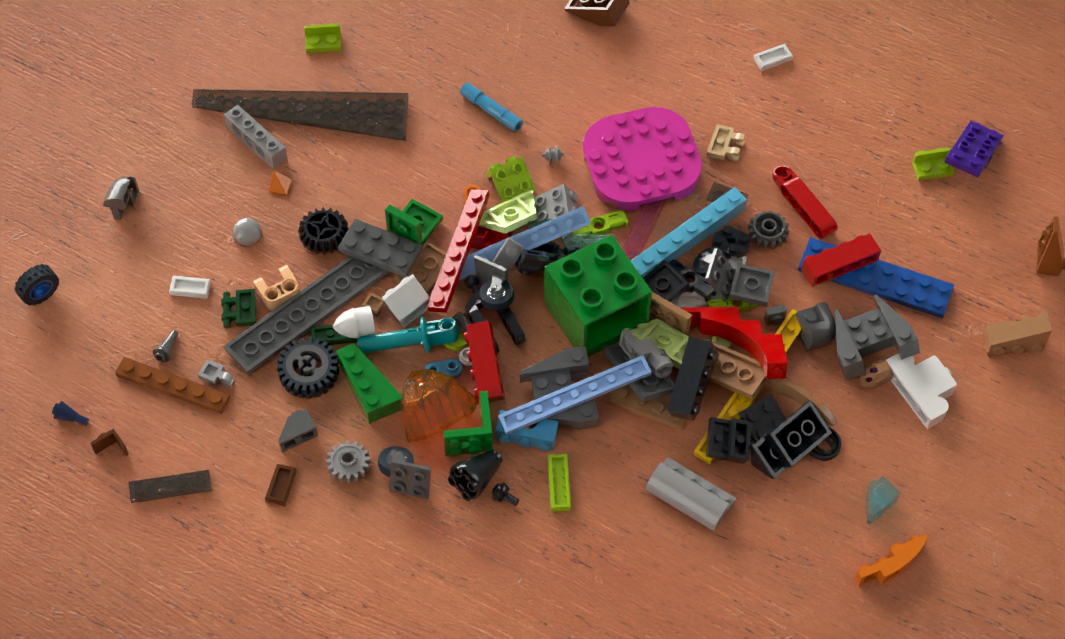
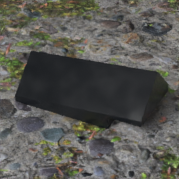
(789, 441)

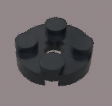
(738, 239)

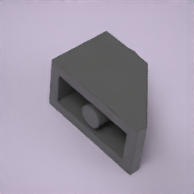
(297, 430)

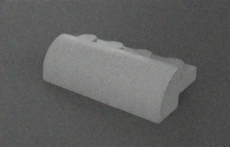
(690, 493)

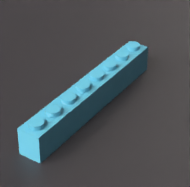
(691, 231)

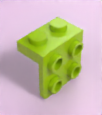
(511, 178)

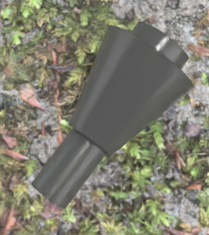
(164, 350)

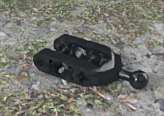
(506, 315)

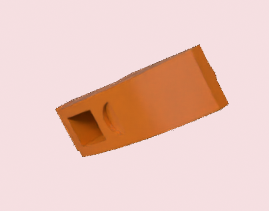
(897, 561)

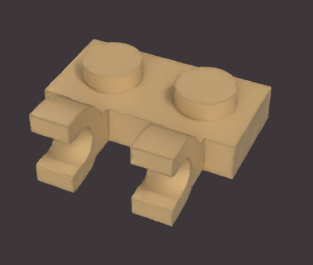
(721, 141)

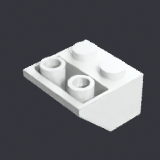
(407, 300)

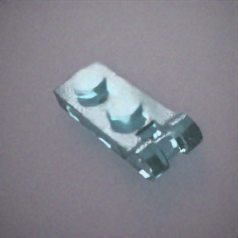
(572, 241)

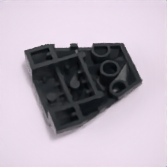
(537, 258)

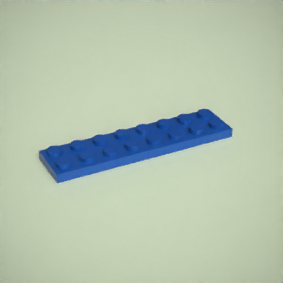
(892, 283)

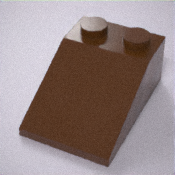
(598, 11)

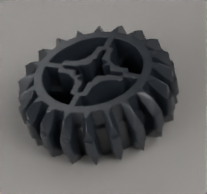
(319, 225)

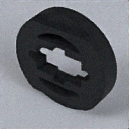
(835, 448)

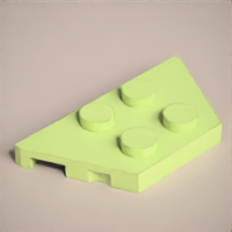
(510, 214)
(664, 337)

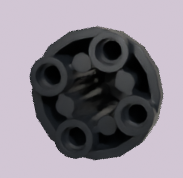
(474, 474)

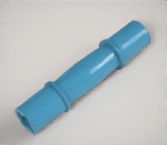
(491, 107)

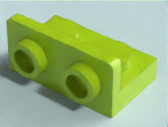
(323, 38)
(932, 164)

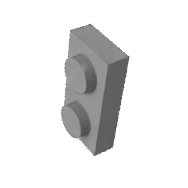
(508, 254)

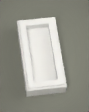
(773, 57)
(190, 287)

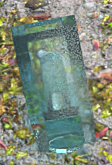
(879, 498)

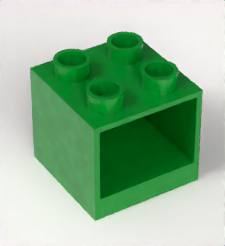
(596, 295)

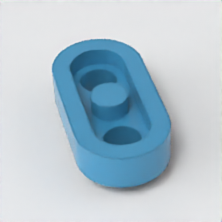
(443, 367)

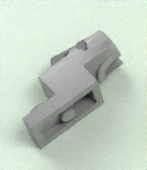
(655, 357)

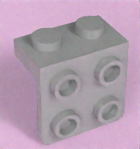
(555, 203)

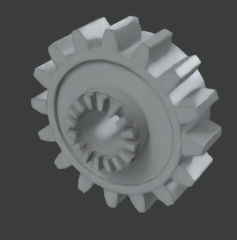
(348, 471)

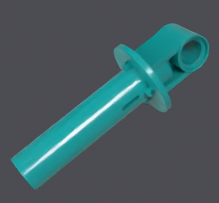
(429, 334)

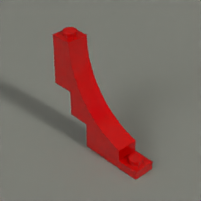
(726, 324)

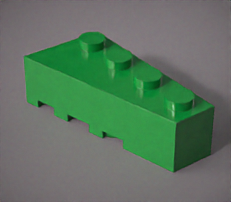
(372, 390)

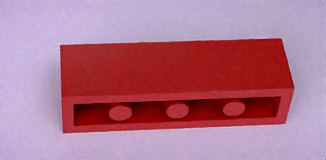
(841, 259)
(484, 360)

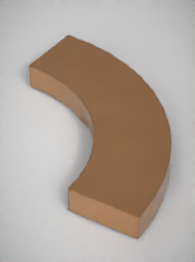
(801, 395)

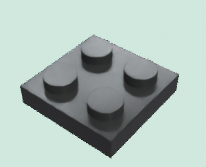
(752, 284)

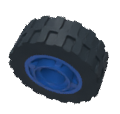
(36, 284)

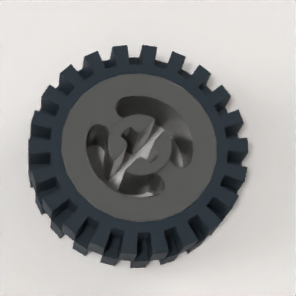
(314, 378)

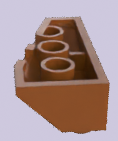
(1050, 250)

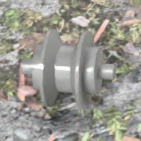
(553, 154)

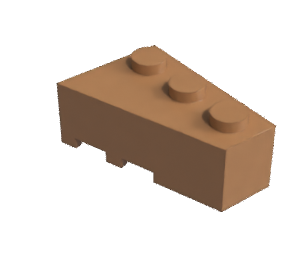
(1018, 336)

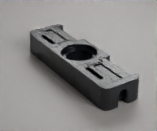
(700, 284)

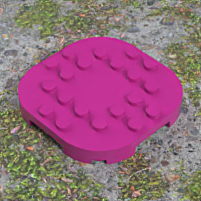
(642, 157)

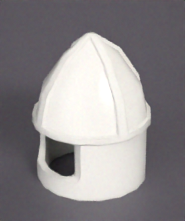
(355, 322)

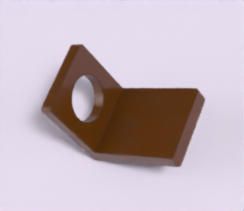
(105, 440)

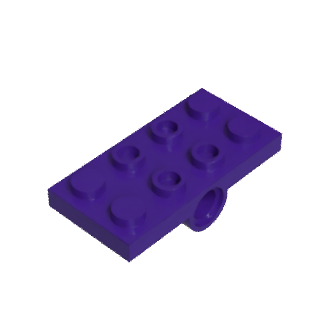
(974, 149)

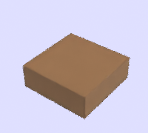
(375, 302)

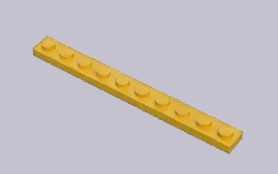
(790, 331)

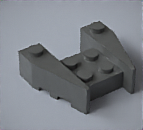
(870, 334)
(554, 375)

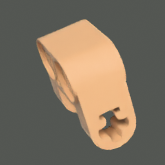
(277, 291)

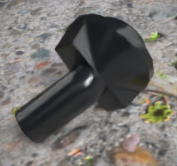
(500, 492)

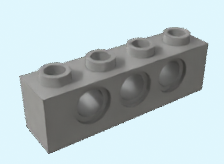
(255, 137)

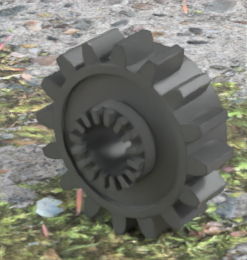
(768, 229)

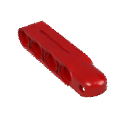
(804, 202)

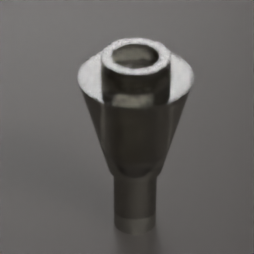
(461, 321)

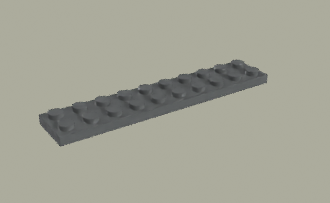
(302, 312)

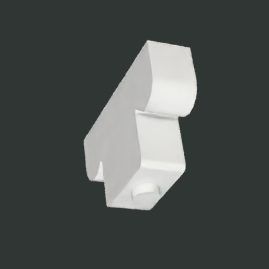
(923, 386)

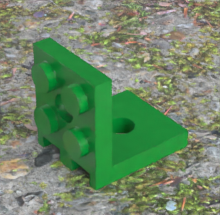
(408, 223)
(471, 440)

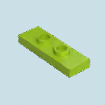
(559, 482)

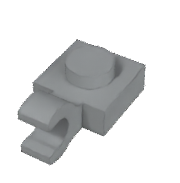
(214, 372)

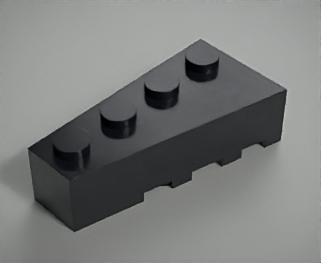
(693, 378)

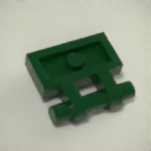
(245, 308)

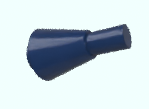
(64, 412)

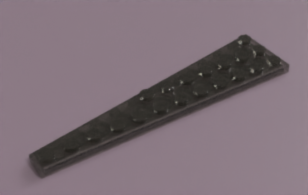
(352, 112)

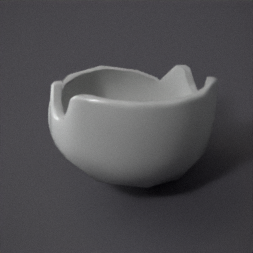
(247, 231)

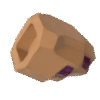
(876, 374)

